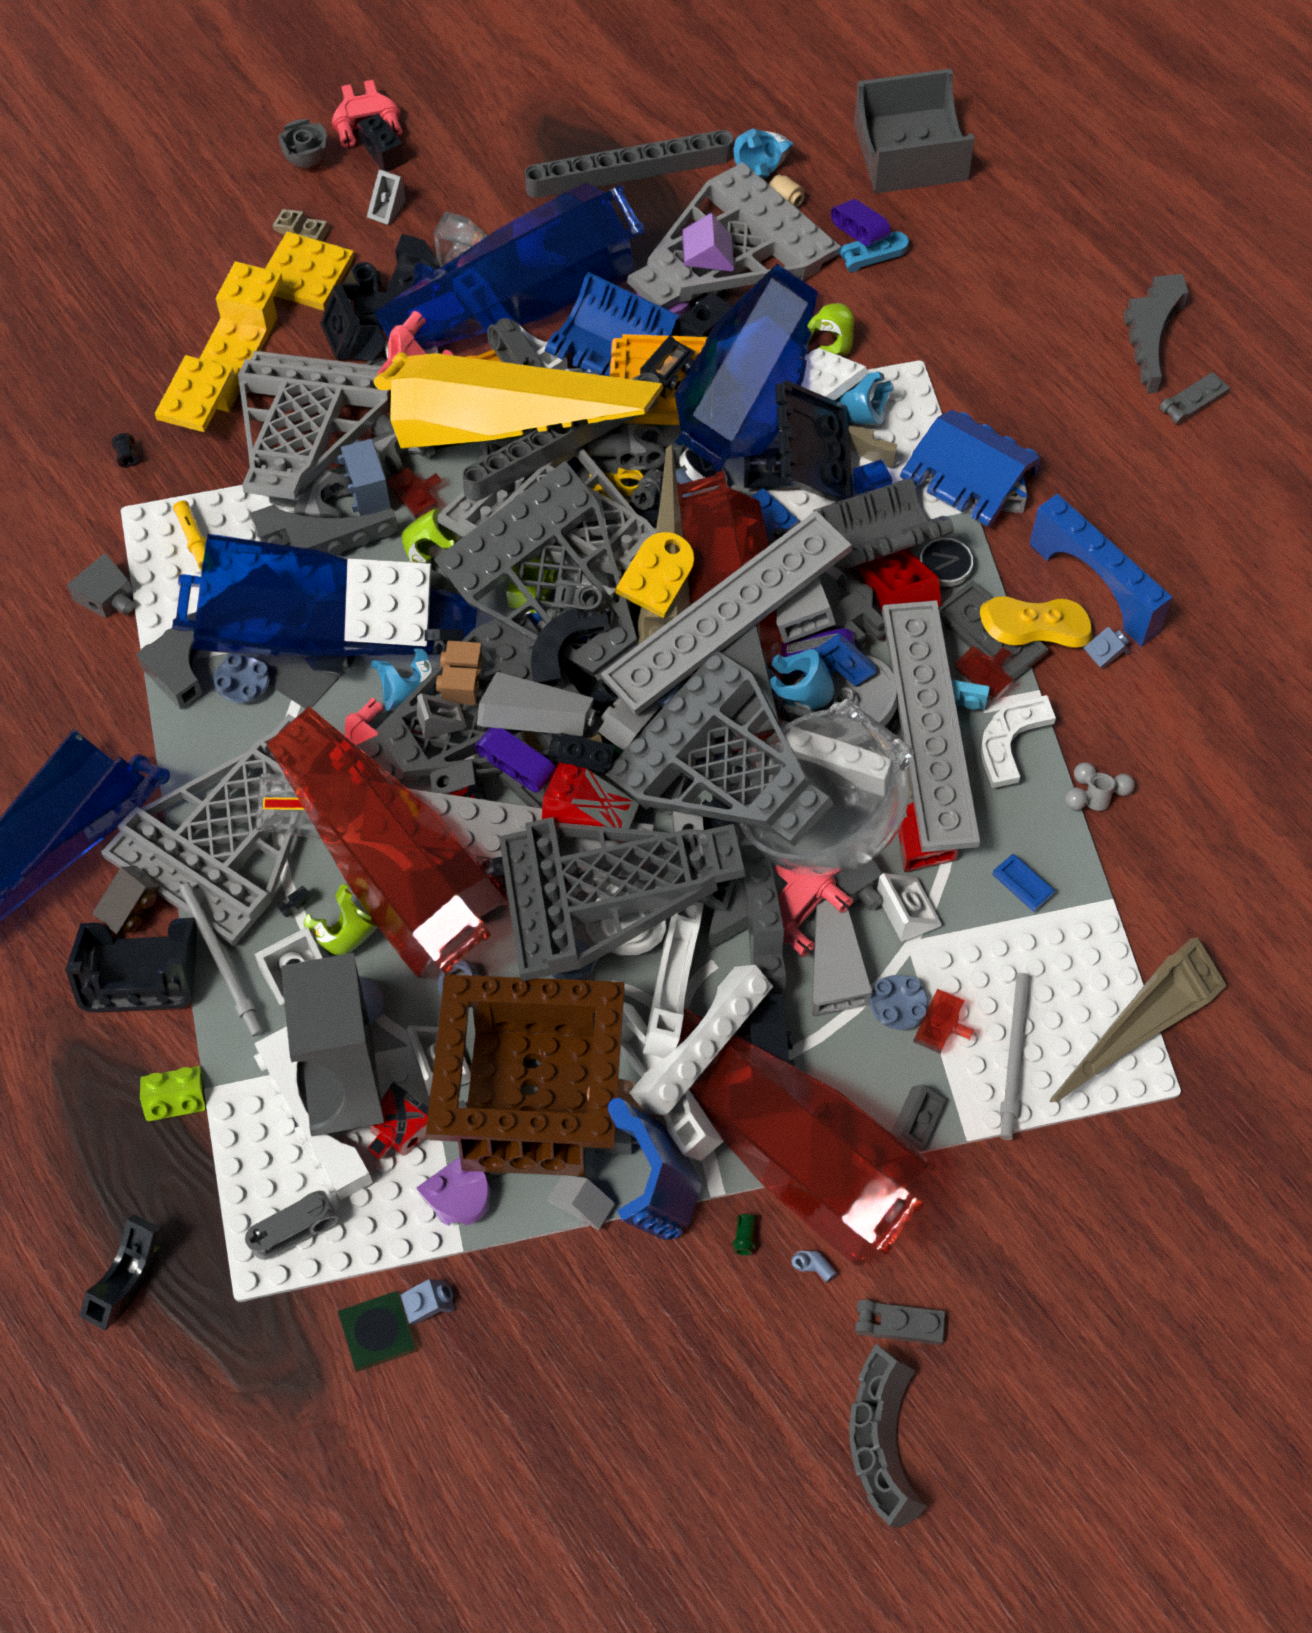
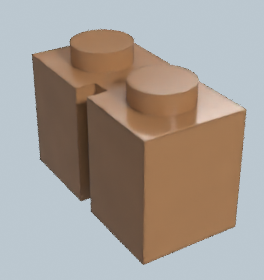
(461, 668)

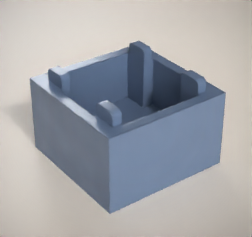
(366, 476)

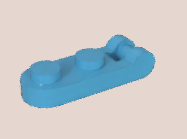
(883, 250)

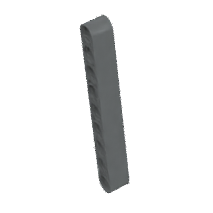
(629, 163)
(534, 452)

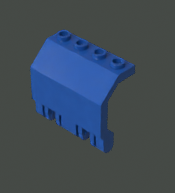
(599, 317)
(969, 464)
(672, 1183)

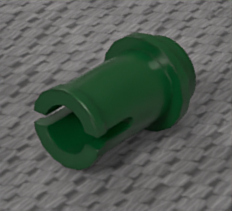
(744, 1238)

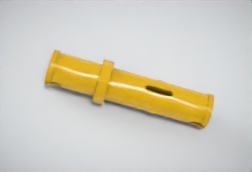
(195, 540)

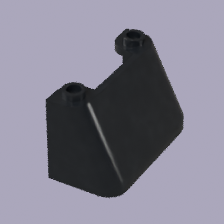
(133, 971)

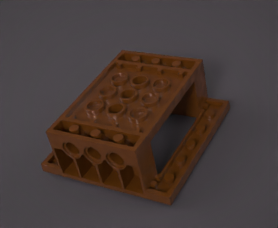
(517, 1023)

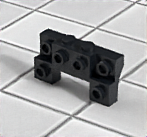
(768, 1028)

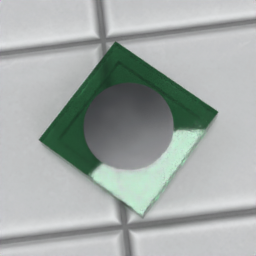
(376, 1331)

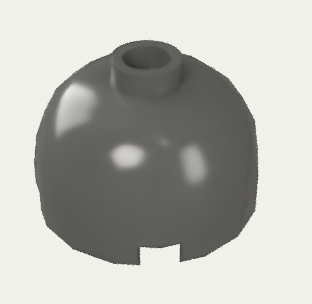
(304, 143)

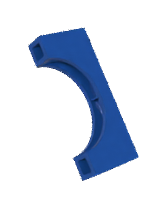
(1140, 598)

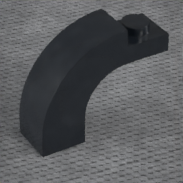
(556, 637)
(126, 1276)

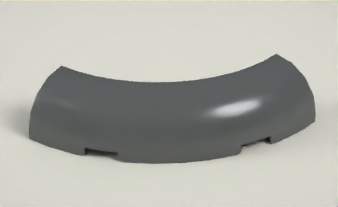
(874, 1437)

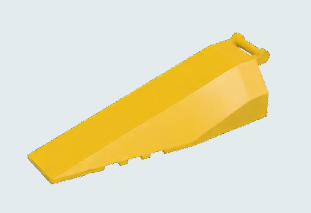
(474, 400)

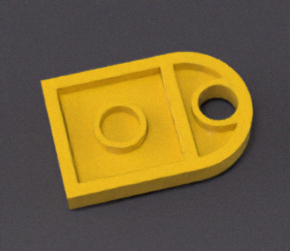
(655, 574)

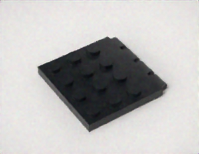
(814, 442)

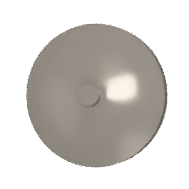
(874, 695)

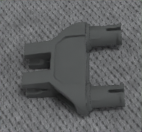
(856, 611)

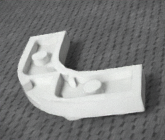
(1003, 729)

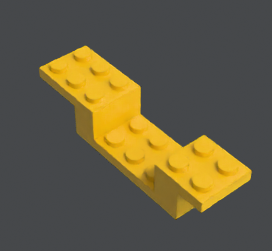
(244, 325)

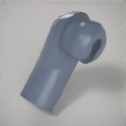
(814, 1262)

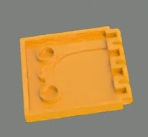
(631, 354)

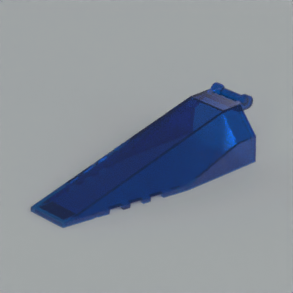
(522, 268)
(730, 386)
(287, 603)
(66, 812)

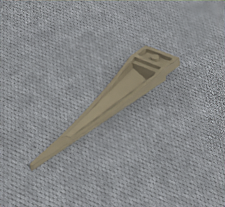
(668, 521)
(1174, 991)

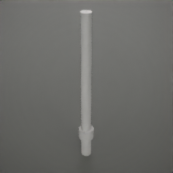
(243, 1005)
(1009, 1107)

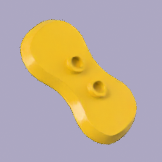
(1024, 622)

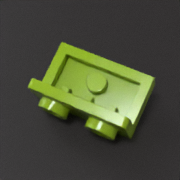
(172, 1093)

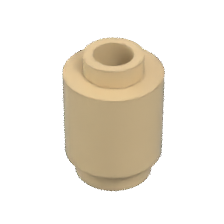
(788, 189)

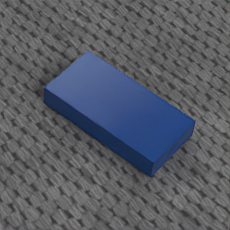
(1023, 882)

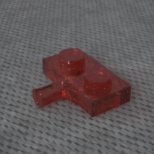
(414, 492)
(986, 670)
(941, 1022)

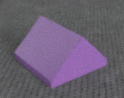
(708, 245)

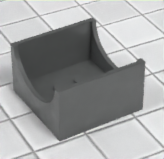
(911, 131)
(335, 1041)

